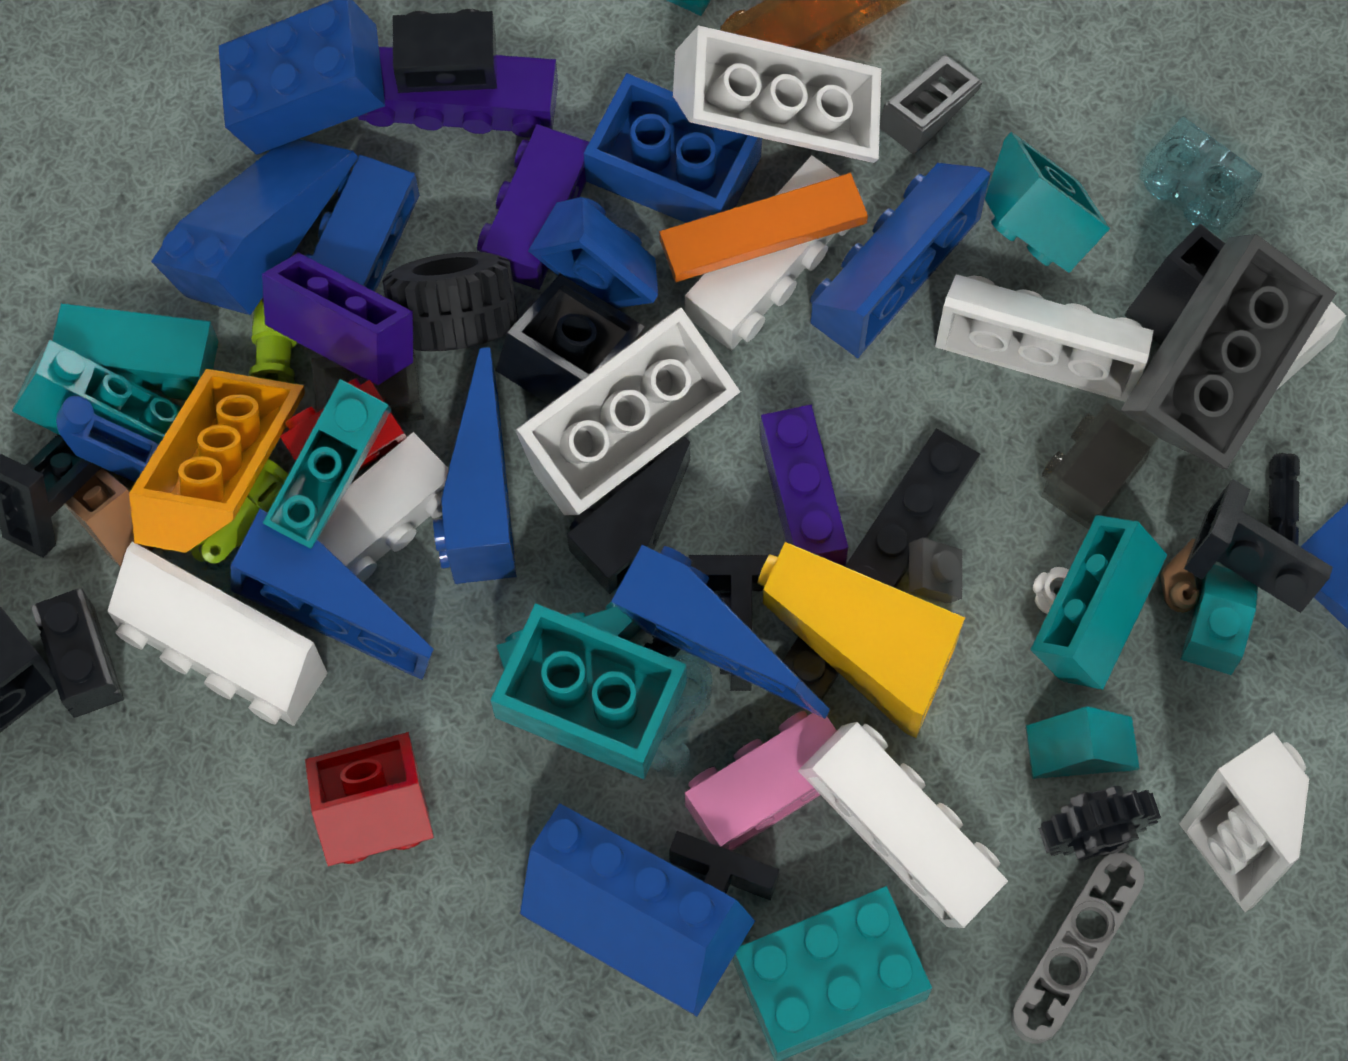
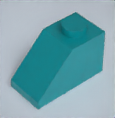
(1221, 621)

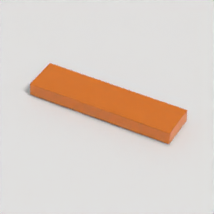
(763, 227)

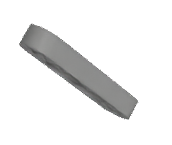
(1082, 950)

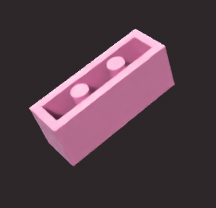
(759, 785)

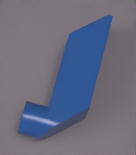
(102, 440)

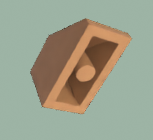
(105, 513)

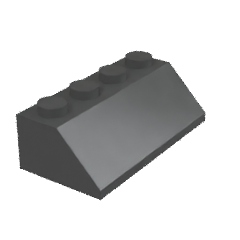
(1229, 350)

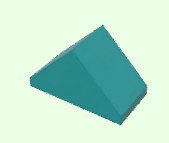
(1082, 744)

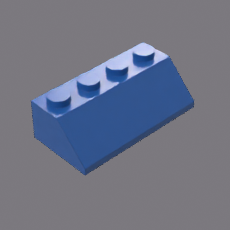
(899, 255)
(632, 909)

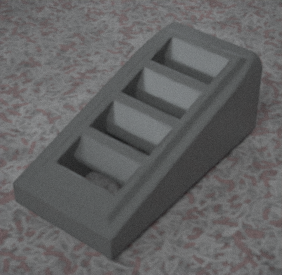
(910, 125)

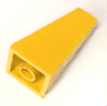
(866, 630)

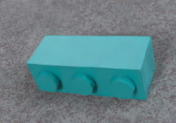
(141, 347)
(1099, 602)

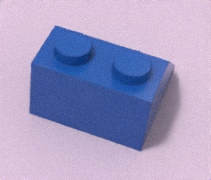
(596, 254)

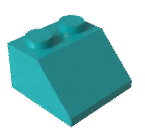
(1042, 206)

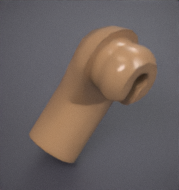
(1179, 584)

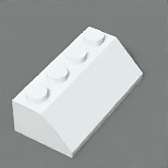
(779, 93)
(1043, 337)
(625, 413)
(214, 636)
(1252, 818)

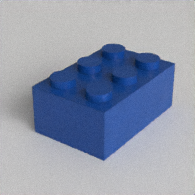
(301, 75)
(663, 160)

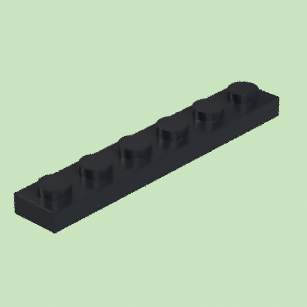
(906, 517)

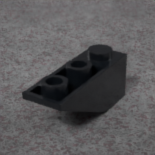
(632, 517)

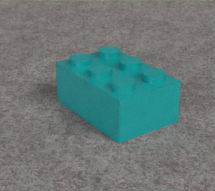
(589, 691)
(831, 974)

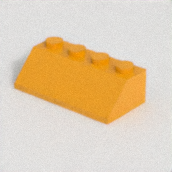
(210, 458)

